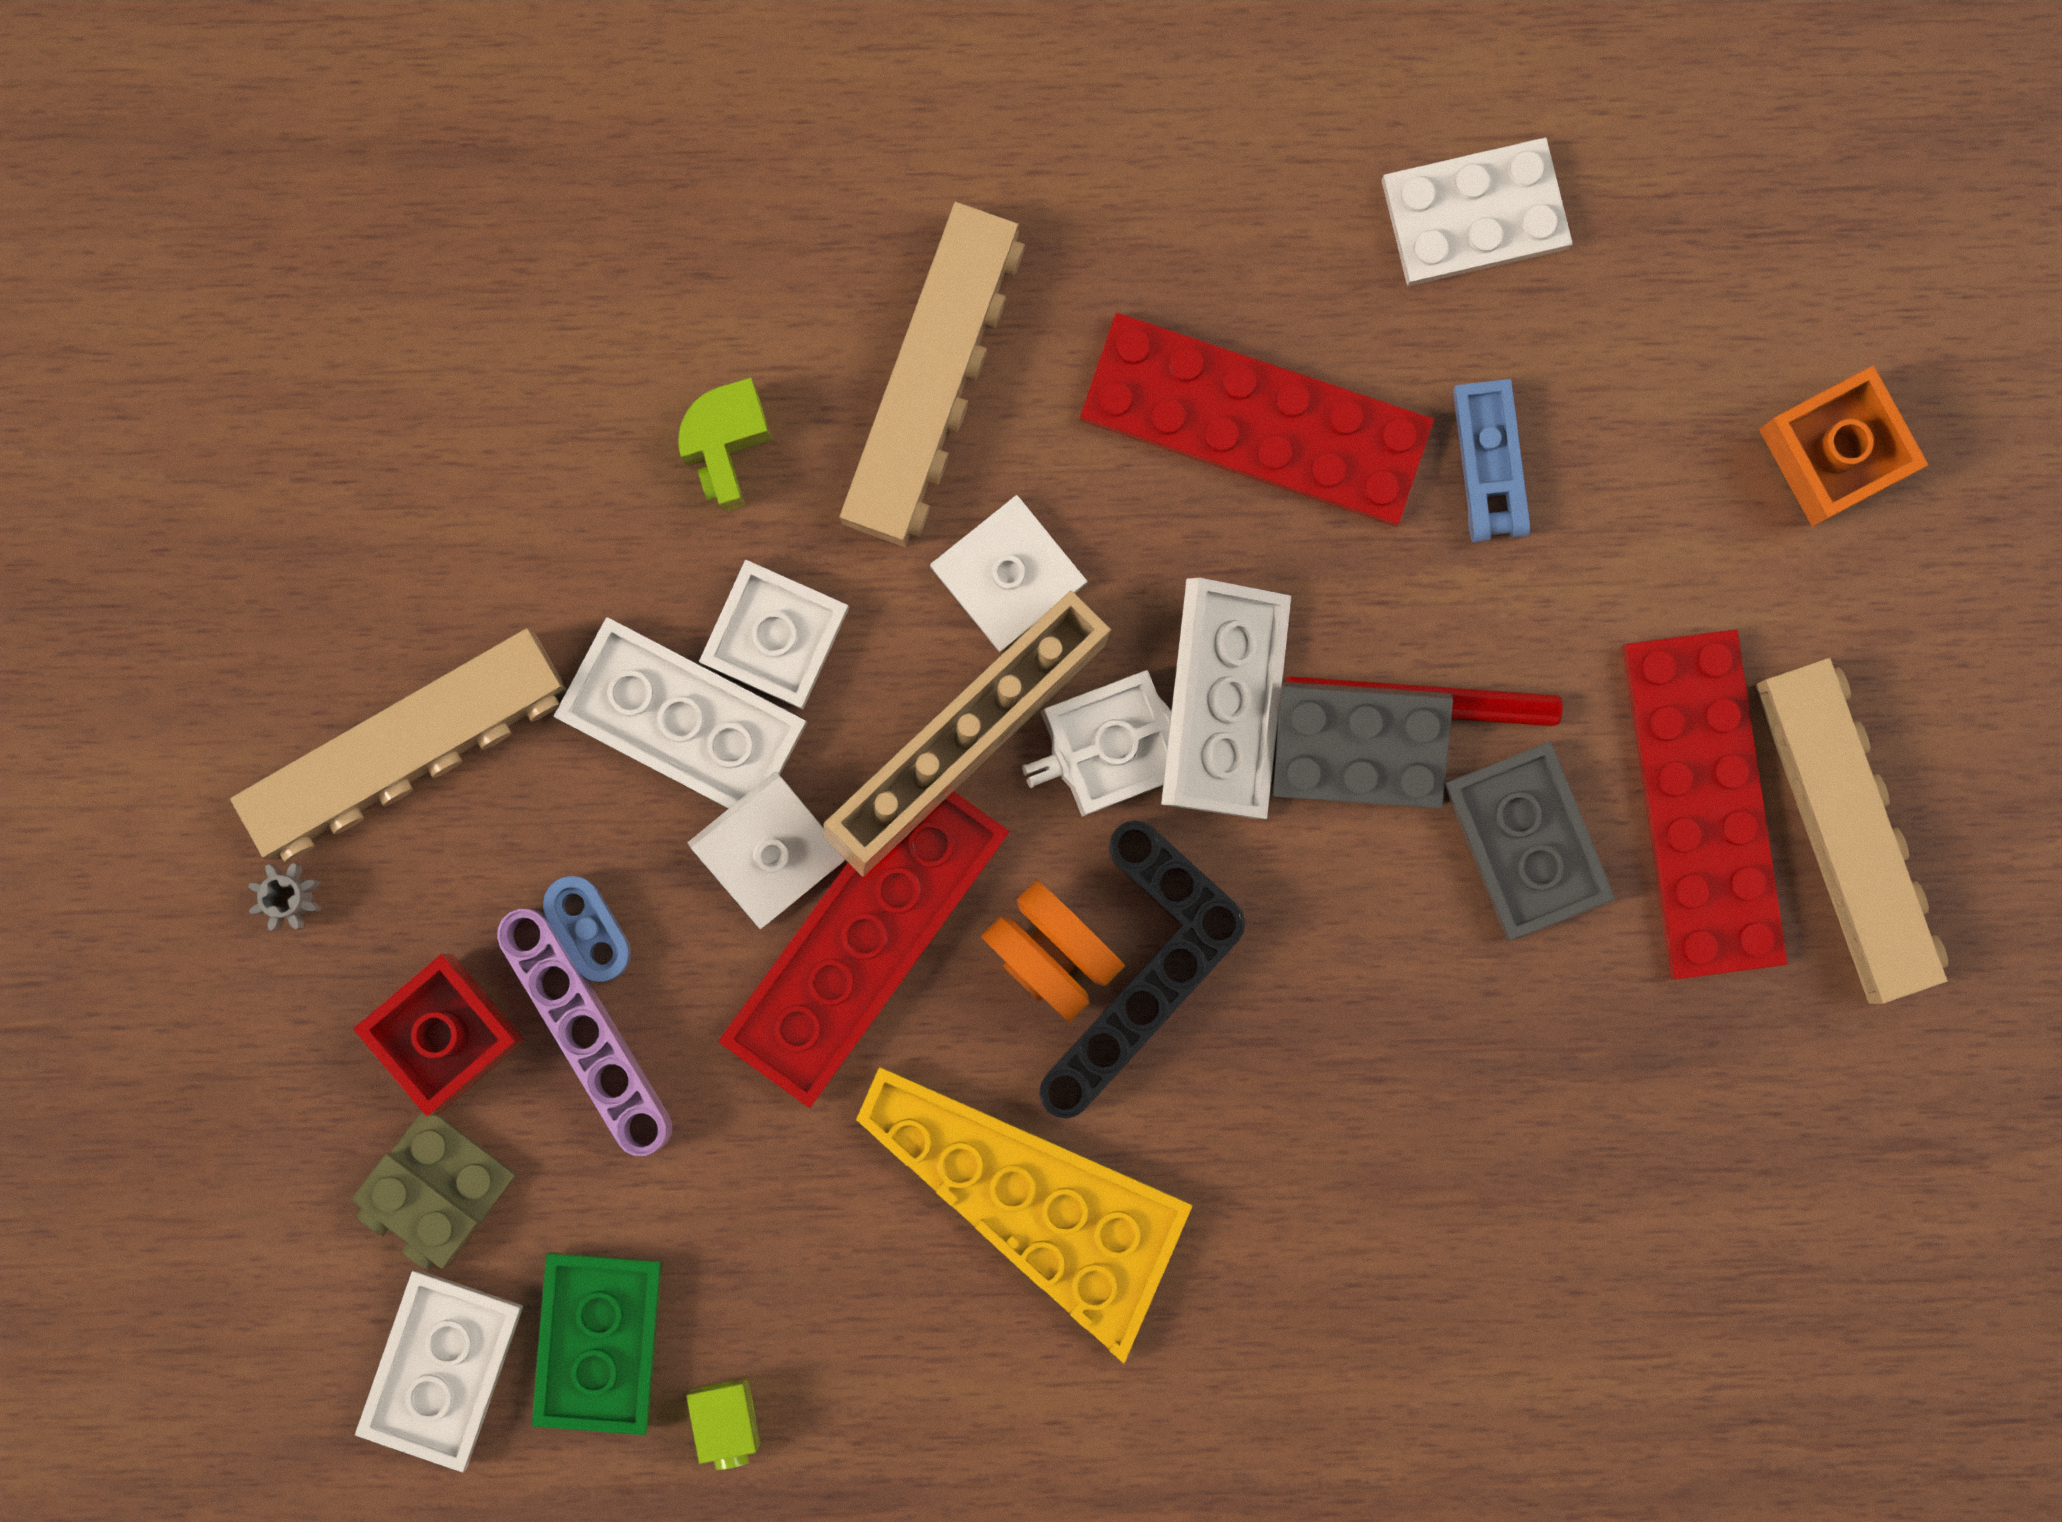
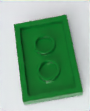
(597, 1343)

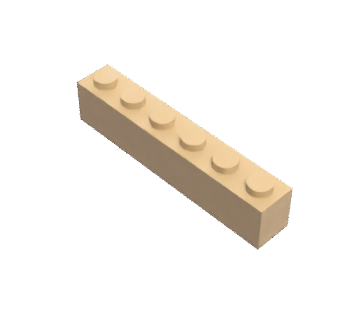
(931, 374)
(966, 733)
(399, 746)
(1852, 832)

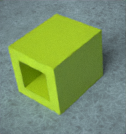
(724, 1423)

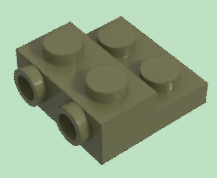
(433, 1190)

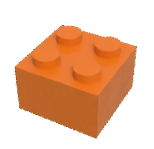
(1843, 446)

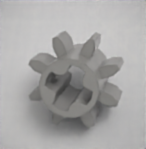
(271, 890)

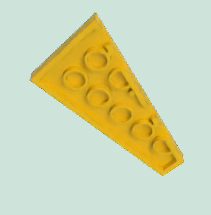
(1058, 1216)

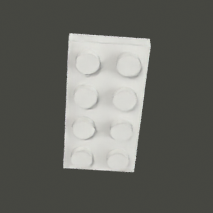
(1226, 699)
(677, 716)

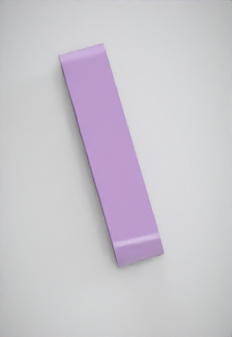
(610, 1045)

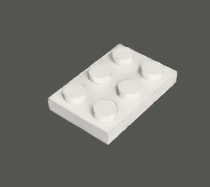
(1476, 212)
(439, 1370)

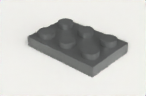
(1362, 744)
(1529, 841)

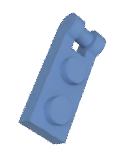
(1491, 458)

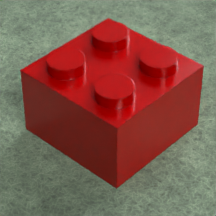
(439, 1034)

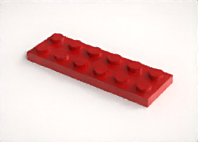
(1256, 419)
(1704, 804)
(859, 950)

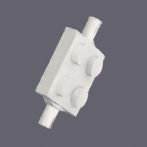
(1107, 743)

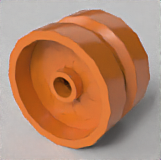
(1052, 951)

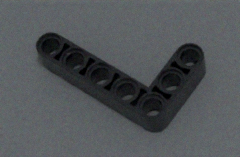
(1152, 976)

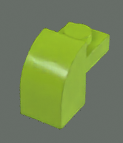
(715, 427)

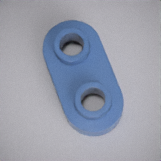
(588, 929)

